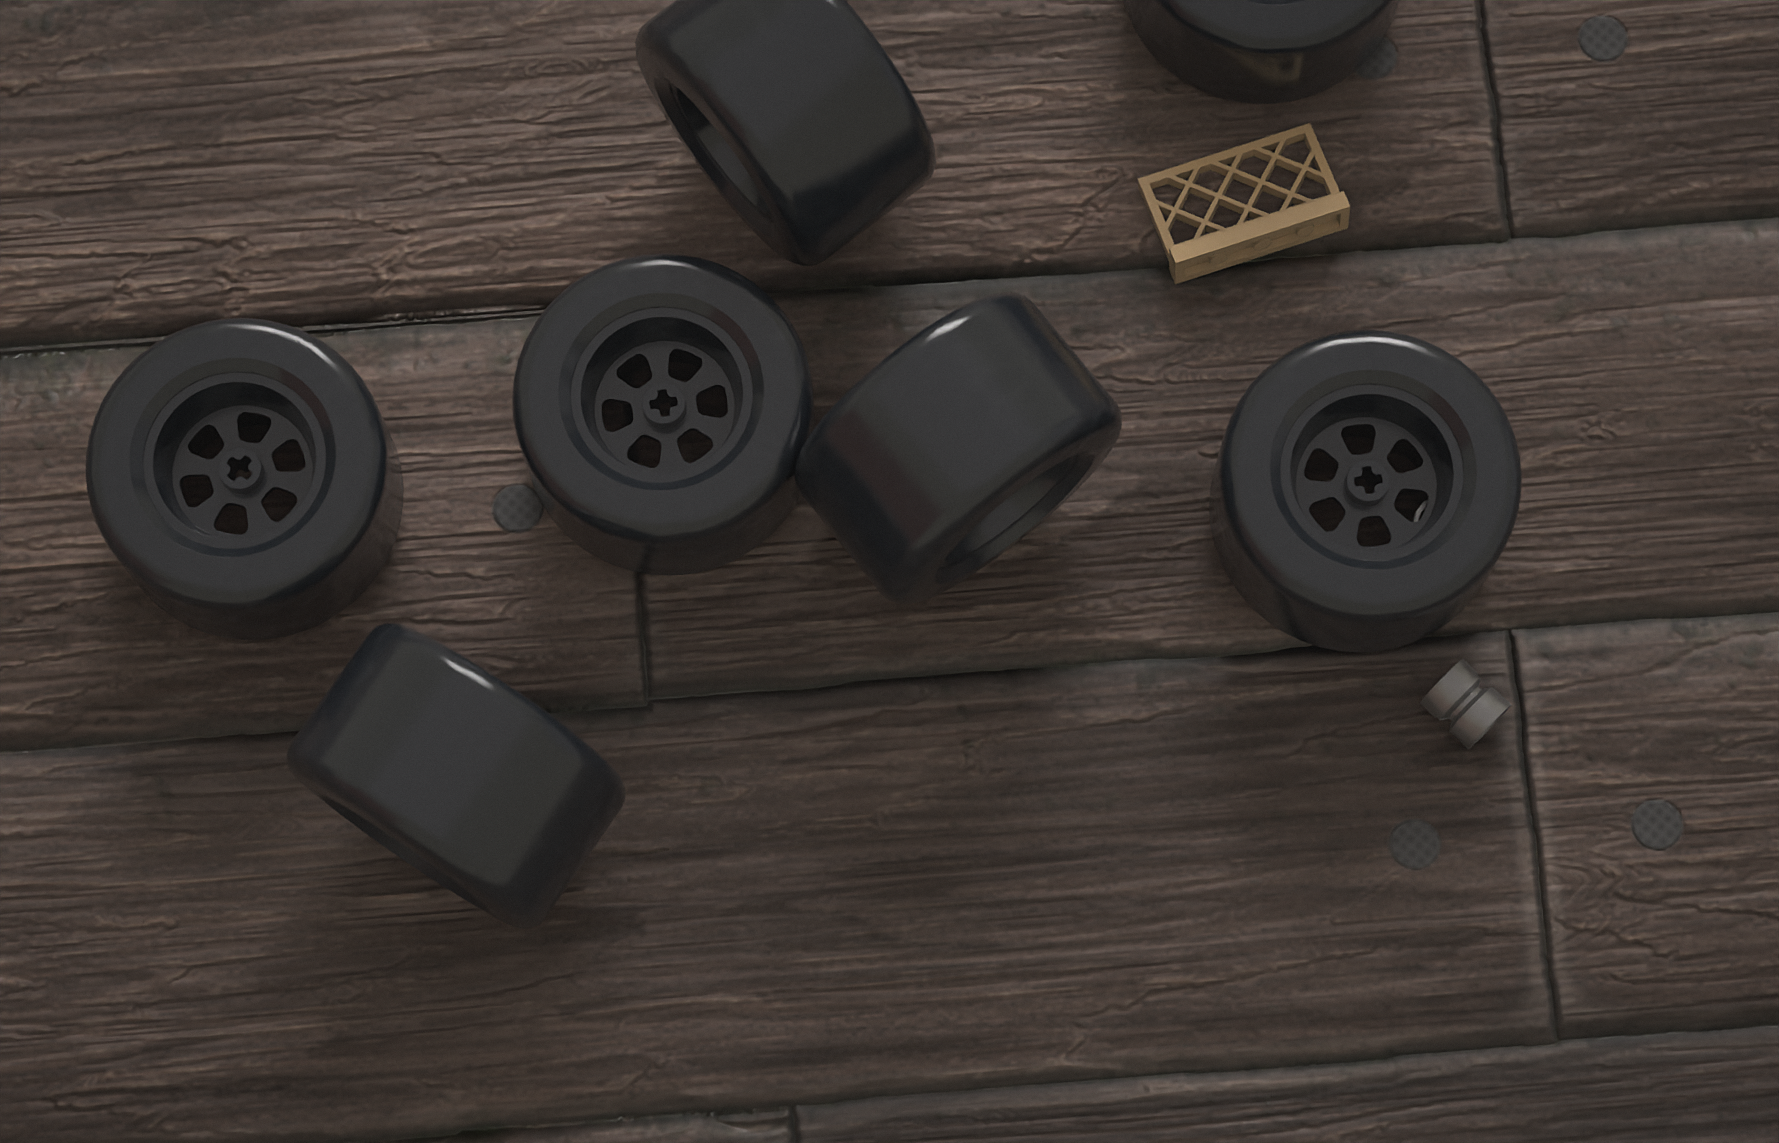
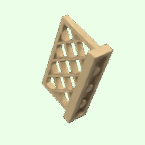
(1265, 231)

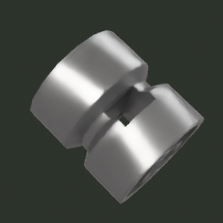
(1465, 703)

